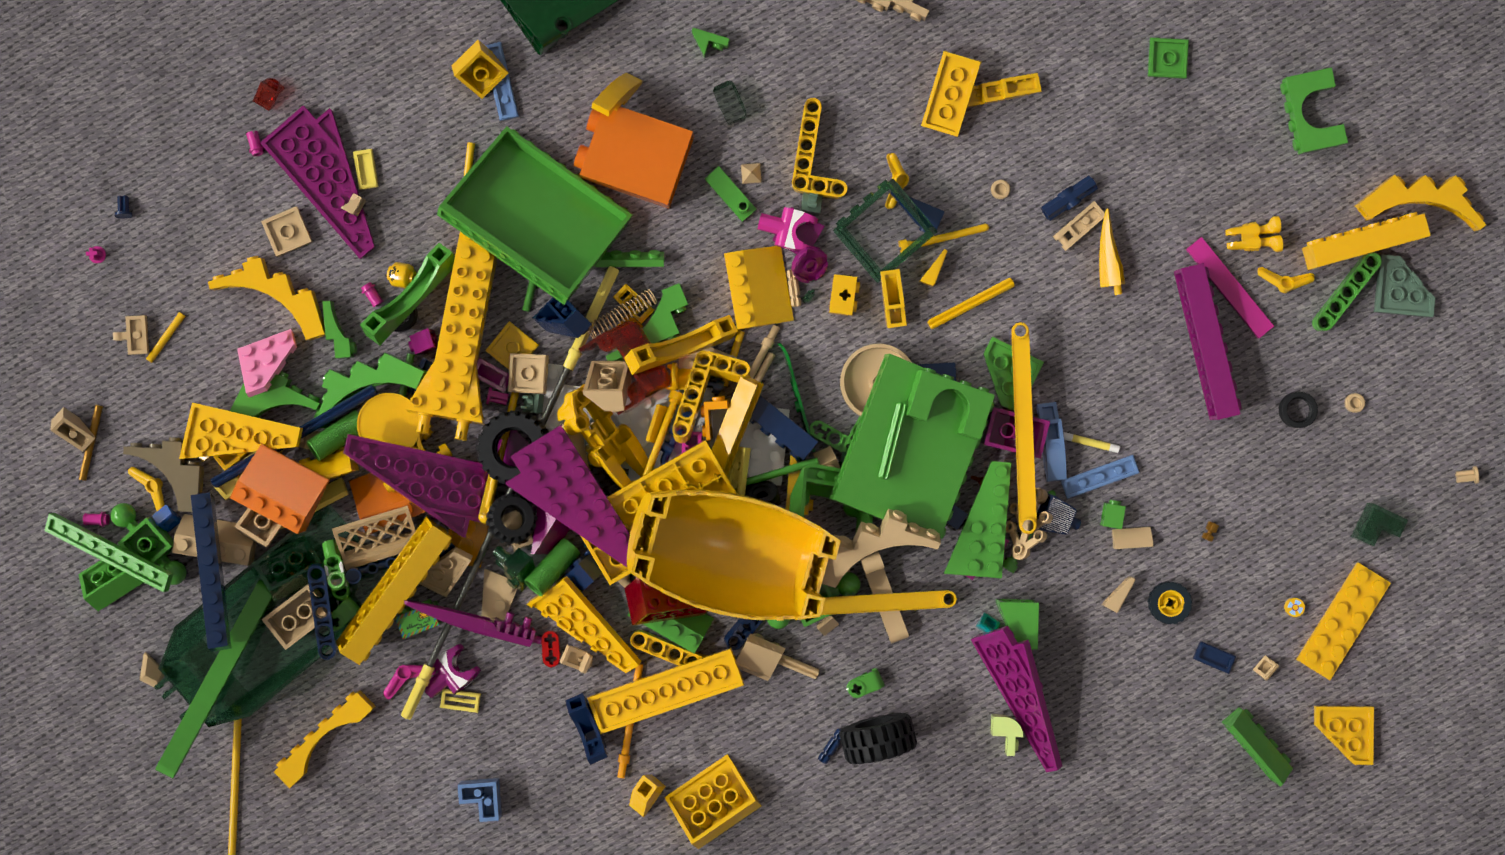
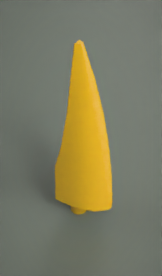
(1110, 264)

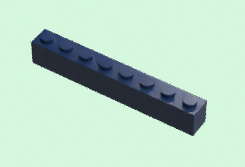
(210, 572)

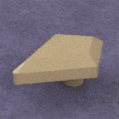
(149, 671)

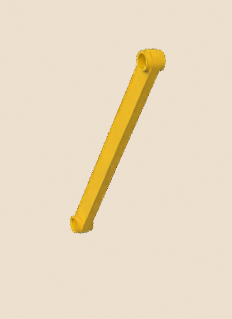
(1024, 428)
(887, 602)

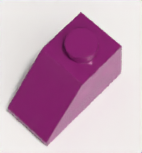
(423, 341)

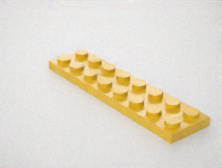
(666, 690)

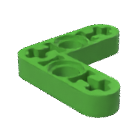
(844, 439)

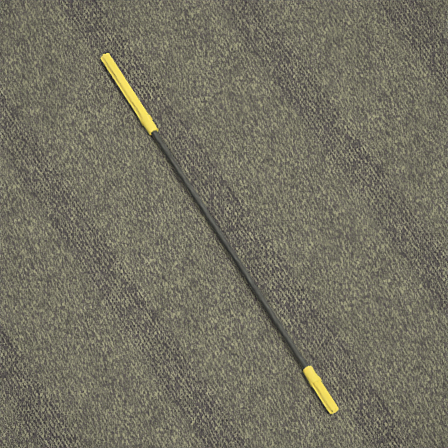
(569, 364)

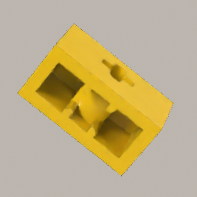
(842, 283)

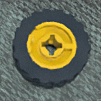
(1159, 597)

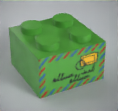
(413, 622)

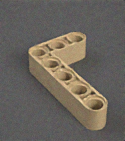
(879, 584)

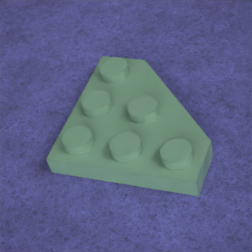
(1401, 290)

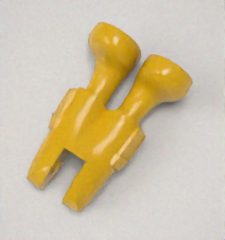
(1250, 236)

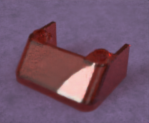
(624, 338)

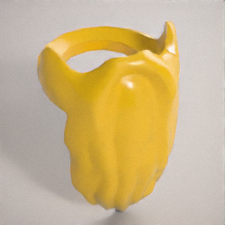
(679, 377)

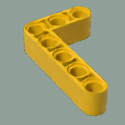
(808, 155)
(699, 388)

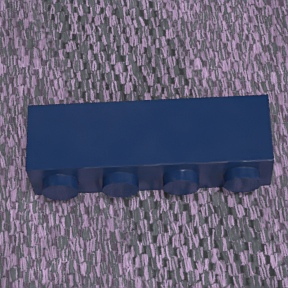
(783, 429)

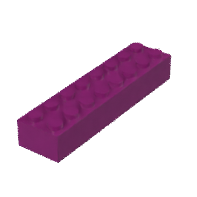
(1207, 342)

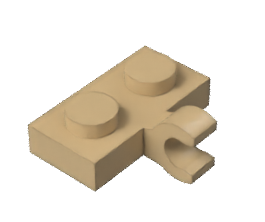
(135, 334)

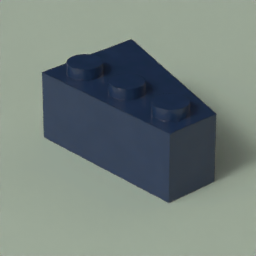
(562, 319)

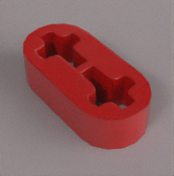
(546, 650)

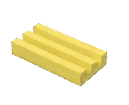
(462, 708)

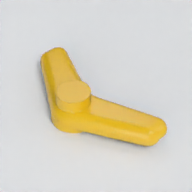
(898, 175)
(1285, 283)
(151, 484)

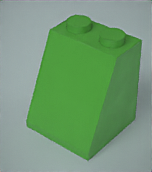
(1021, 618)

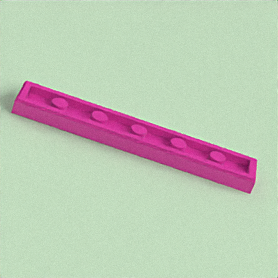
(1230, 288)

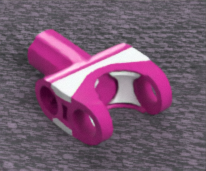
(786, 227)

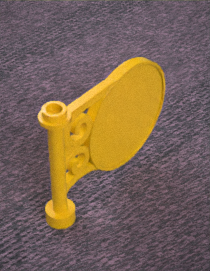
(387, 421)

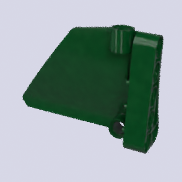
(540, 18)

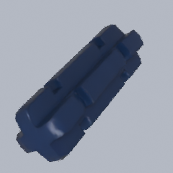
(830, 748)

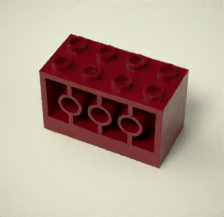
(652, 605)

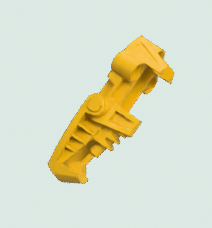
(607, 444)

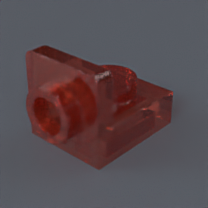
(268, 93)

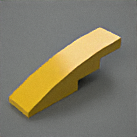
(1005, 89)
(616, 94)

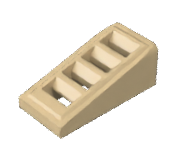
(1118, 596)

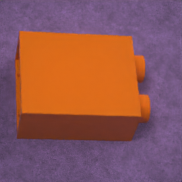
(635, 155)

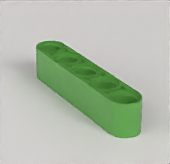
(1354, 288)

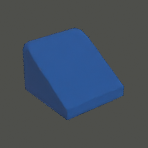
(166, 518)

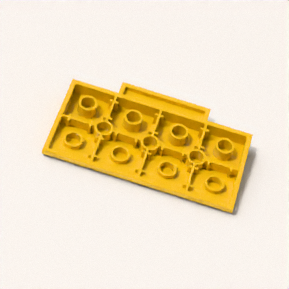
(688, 471)

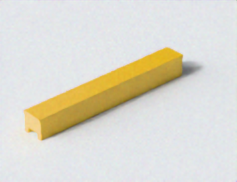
(736, 421)

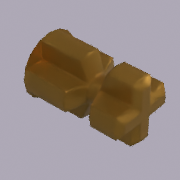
(1211, 528)

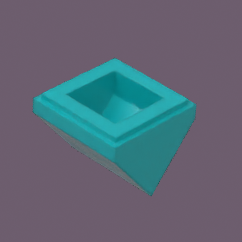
(987, 623)

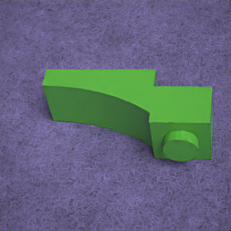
(343, 346)

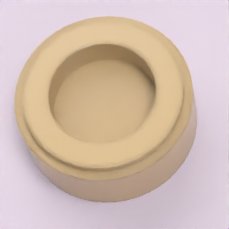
(1000, 189)
(1354, 403)

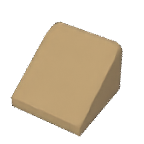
(827, 625)

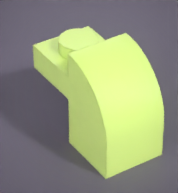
(1006, 726)

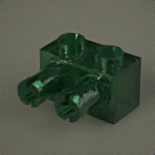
(516, 566)

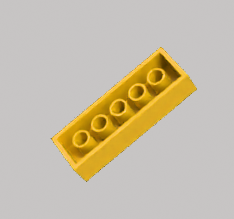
(1371, 239)

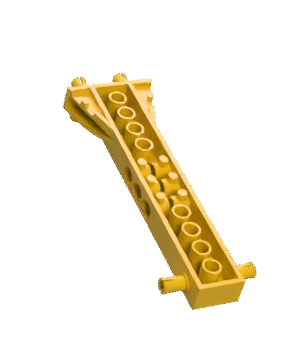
(452, 381)

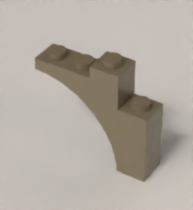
(184, 479)

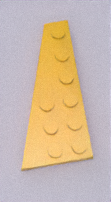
(225, 432)
(581, 620)

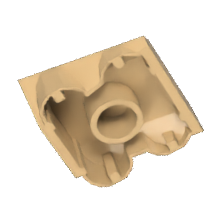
(759, 656)

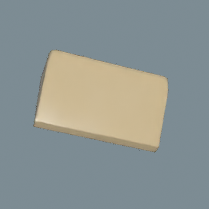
(1132, 538)

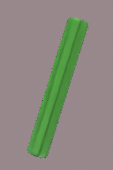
(892, 441)

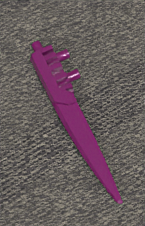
(500, 629)

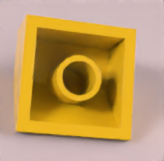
(479, 69)

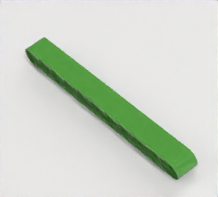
(214, 682)

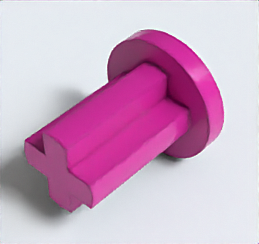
(96, 254)
(496, 397)

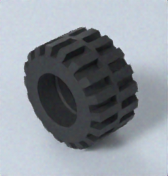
(523, 507)

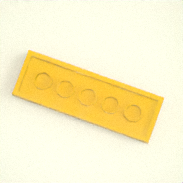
(1343, 621)

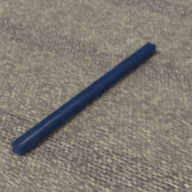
(308, 428)

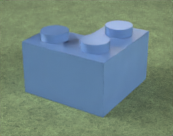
(485, 793)

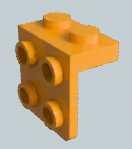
(717, 402)

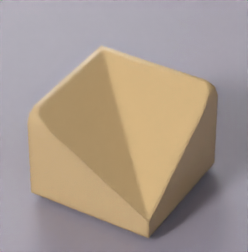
(354, 205)

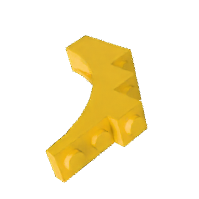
(1422, 191)
(256, 276)

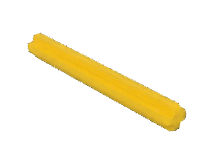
(970, 303)

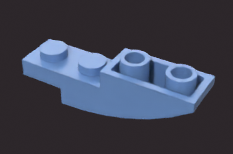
(1054, 448)

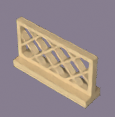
(379, 548)

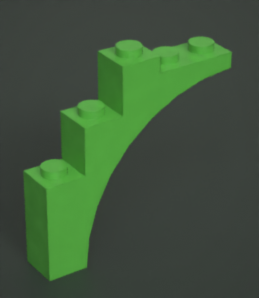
(389, 371)

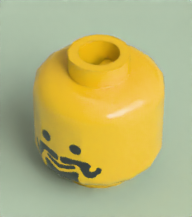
(400, 274)

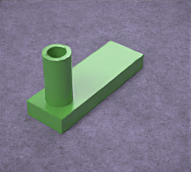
(730, 194)

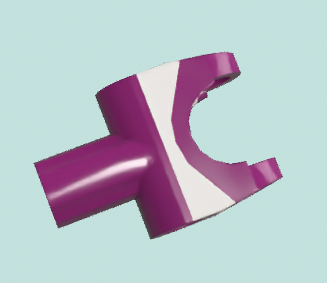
(450, 674)

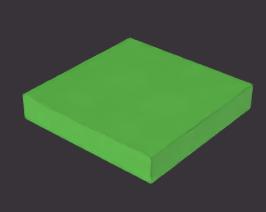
(1168, 58)

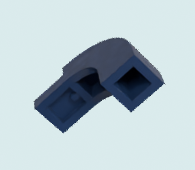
(587, 727)

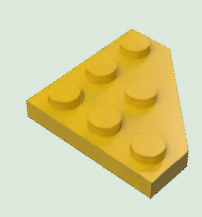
(1348, 730)

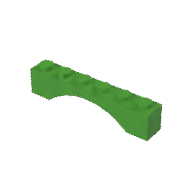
(384, 321)

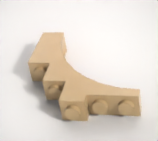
(870, 538)

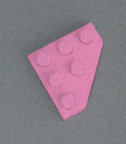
(265, 360)

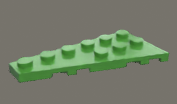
(983, 535)

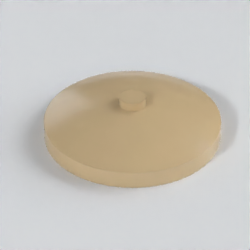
(860, 373)

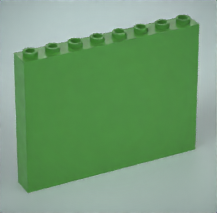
(534, 215)
(928, 457)

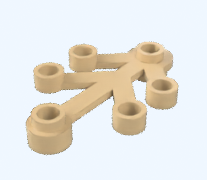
(1023, 544)

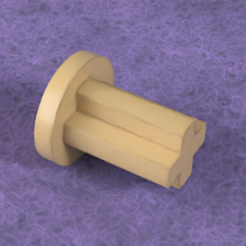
(1468, 475)

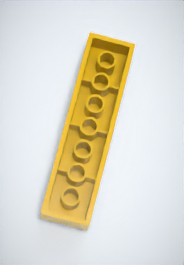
(391, 591)

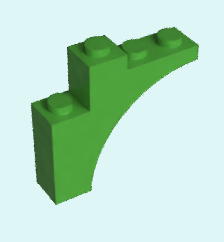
(277, 395)

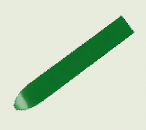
(798, 404)

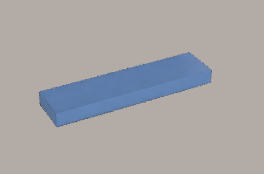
(503, 90)
(1100, 476)

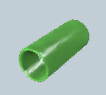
(330, 439)
(552, 566)

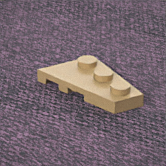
(447, 571)
(496, 595)

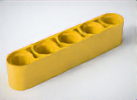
(667, 647)

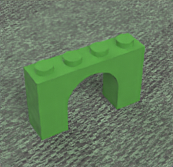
(1306, 136)
(975, 401)

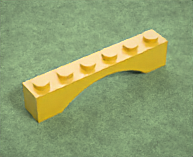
(659, 353)
(296, 766)

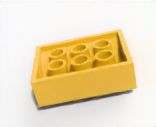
(758, 287)
(712, 802)

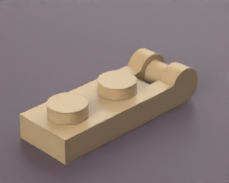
(1080, 225)

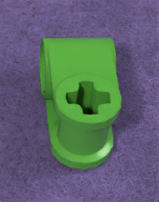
(345, 612)
(869, 683)

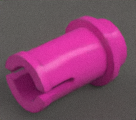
(256, 148)
(372, 294)
(96, 519)

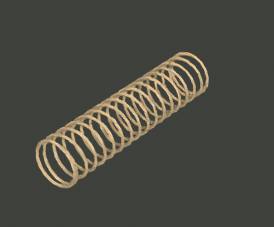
(624, 312)

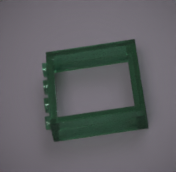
(856, 249)

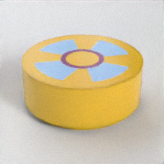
(1294, 607)

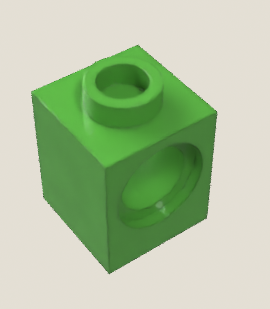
(1113, 514)

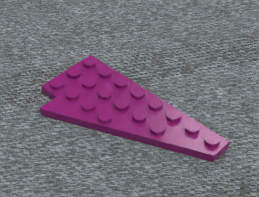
(318, 164)
(437, 483)
(565, 488)
(1017, 679)

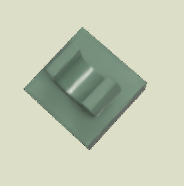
(811, 203)
(533, 403)

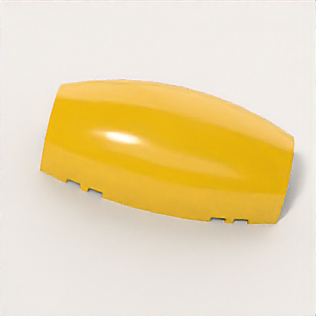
(730, 554)

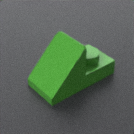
(705, 38)

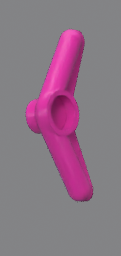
(401, 675)

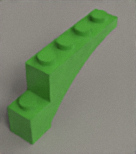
(662, 323)

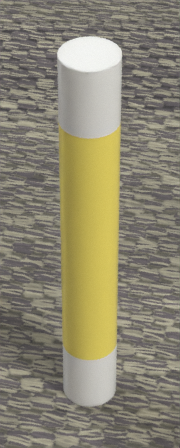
(1091, 442)

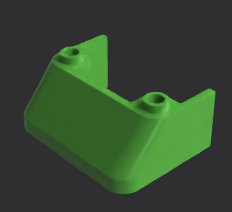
(819, 481)

